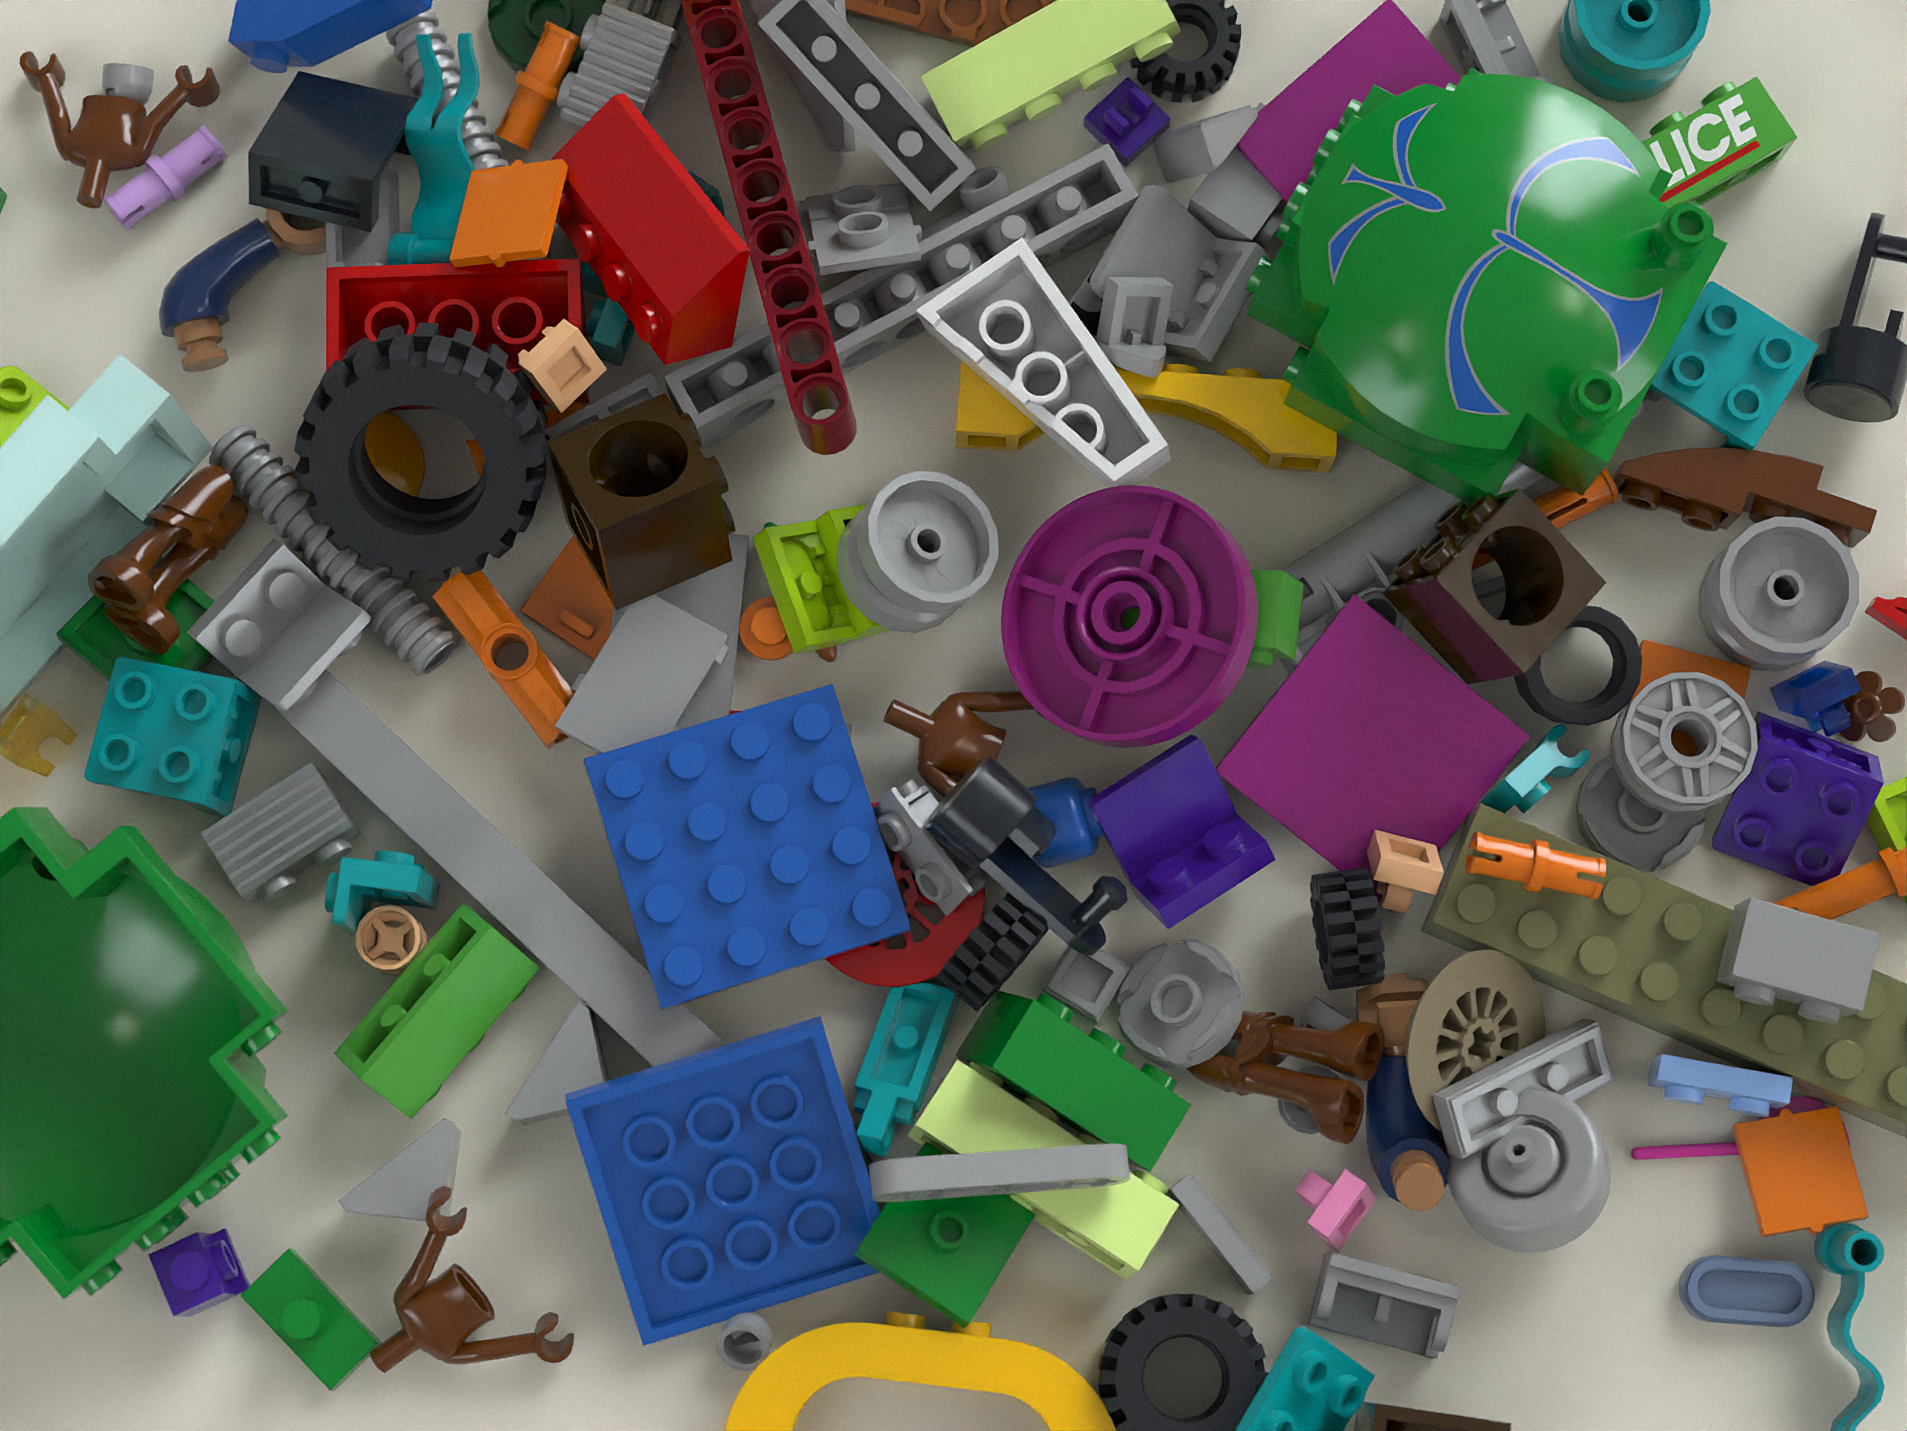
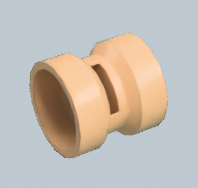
(383, 932)

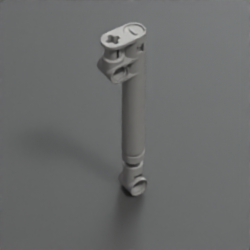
(1368, 550)

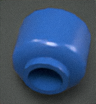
(1076, 828)

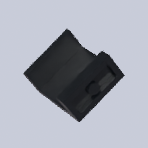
(328, 150)

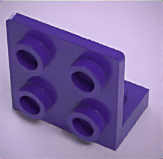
(1799, 803)
(1178, 832)

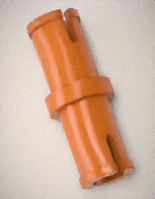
(538, 86)
(1535, 865)

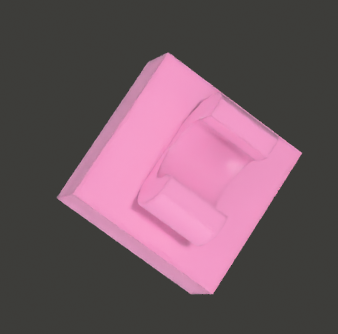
(1336, 1207)

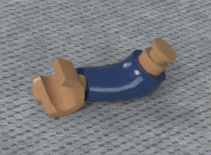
(201, 290)
(1400, 1140)

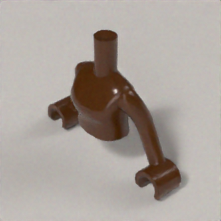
(111, 129)
(953, 734)
(447, 1309)

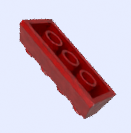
(651, 234)
(496, 303)

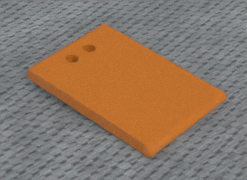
(572, 602)

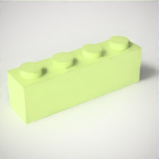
(1042, 60)
(1107, 1223)

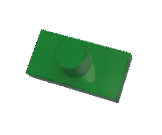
(311, 1319)

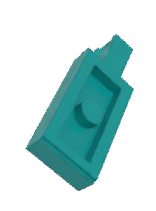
(901, 1061)

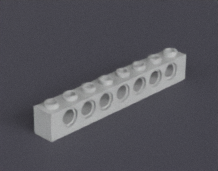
(880, 304)

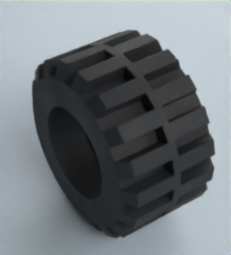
(1170, 1318)

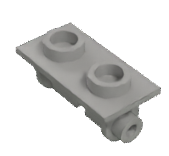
(937, 870)

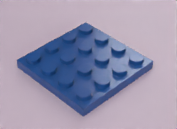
(746, 846)
(727, 1179)

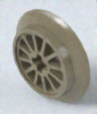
(1487, 1014)

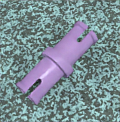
(165, 177)

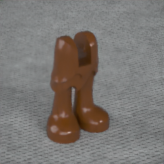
(202, 522)
(1270, 1038)

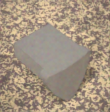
(1135, 323)

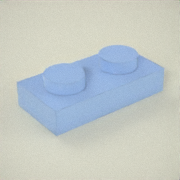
(1747, 1089)

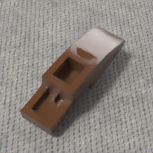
(1718, 483)

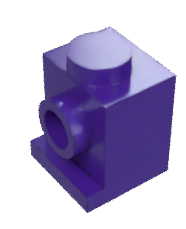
(199, 1272)

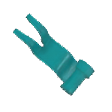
(440, 159)
(1833, 1253)

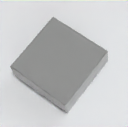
(1086, 981)

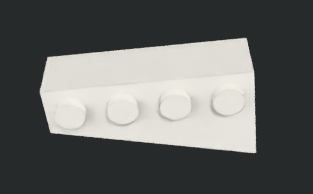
(1041, 358)

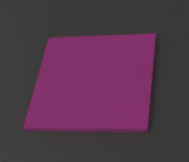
(1378, 51)
(1370, 742)

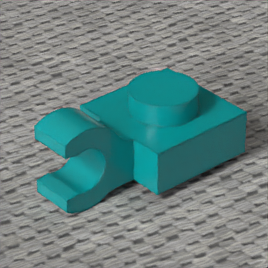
(1526, 782)

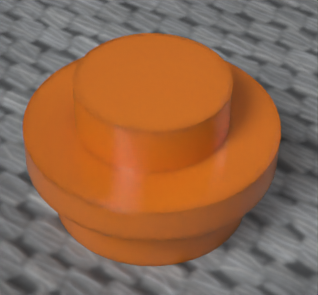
(764, 631)

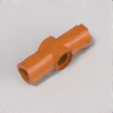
(490, 624)

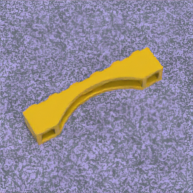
(1233, 404)

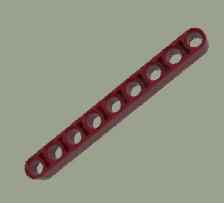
(771, 224)

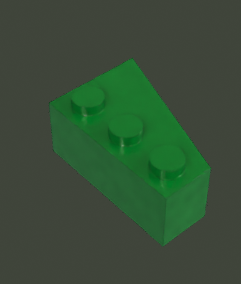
(1076, 1074)

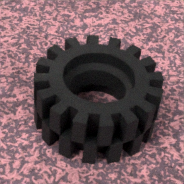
(1210, 68)
(1347, 928)
(992, 952)

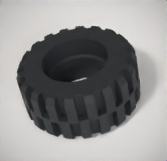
(404, 528)

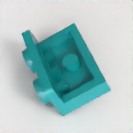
(387, 879)

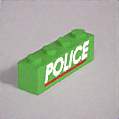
(1720, 143)

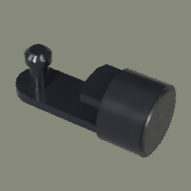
(1855, 368)
(975, 828)

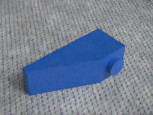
(312, 31)

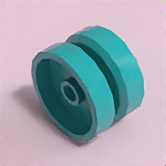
(1630, 45)

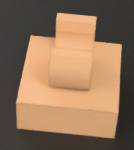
(561, 365)
(1402, 867)

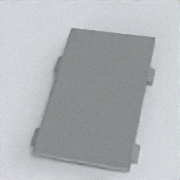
(862, 228)
(642, 676)

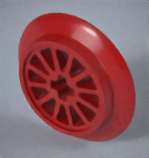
(917, 960)

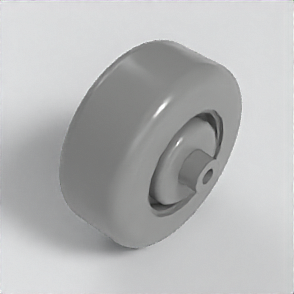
(1537, 1181)

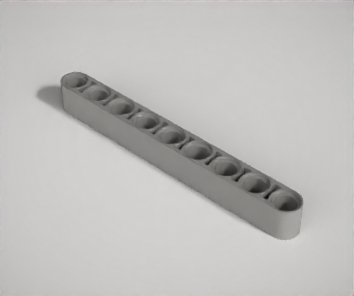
(496, 873)

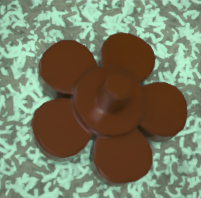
(1869, 708)

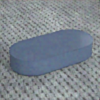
(1746, 1291)

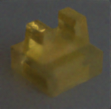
(26, 729)

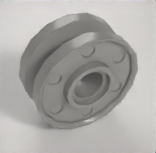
(1711, 716)

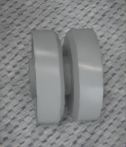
(917, 551)
(1811, 600)

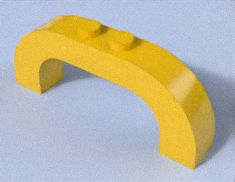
(912, 1354)

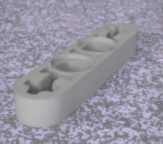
(999, 1172)

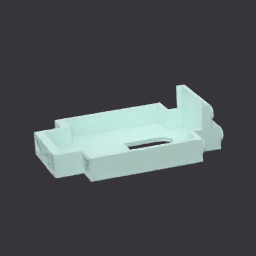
(75, 494)

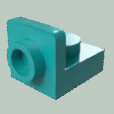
(608, 322)

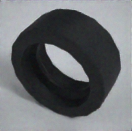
(1618, 691)

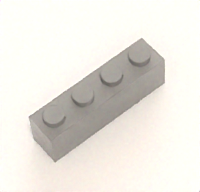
(869, 97)

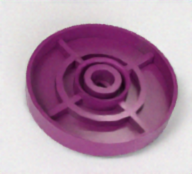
(1070, 602)

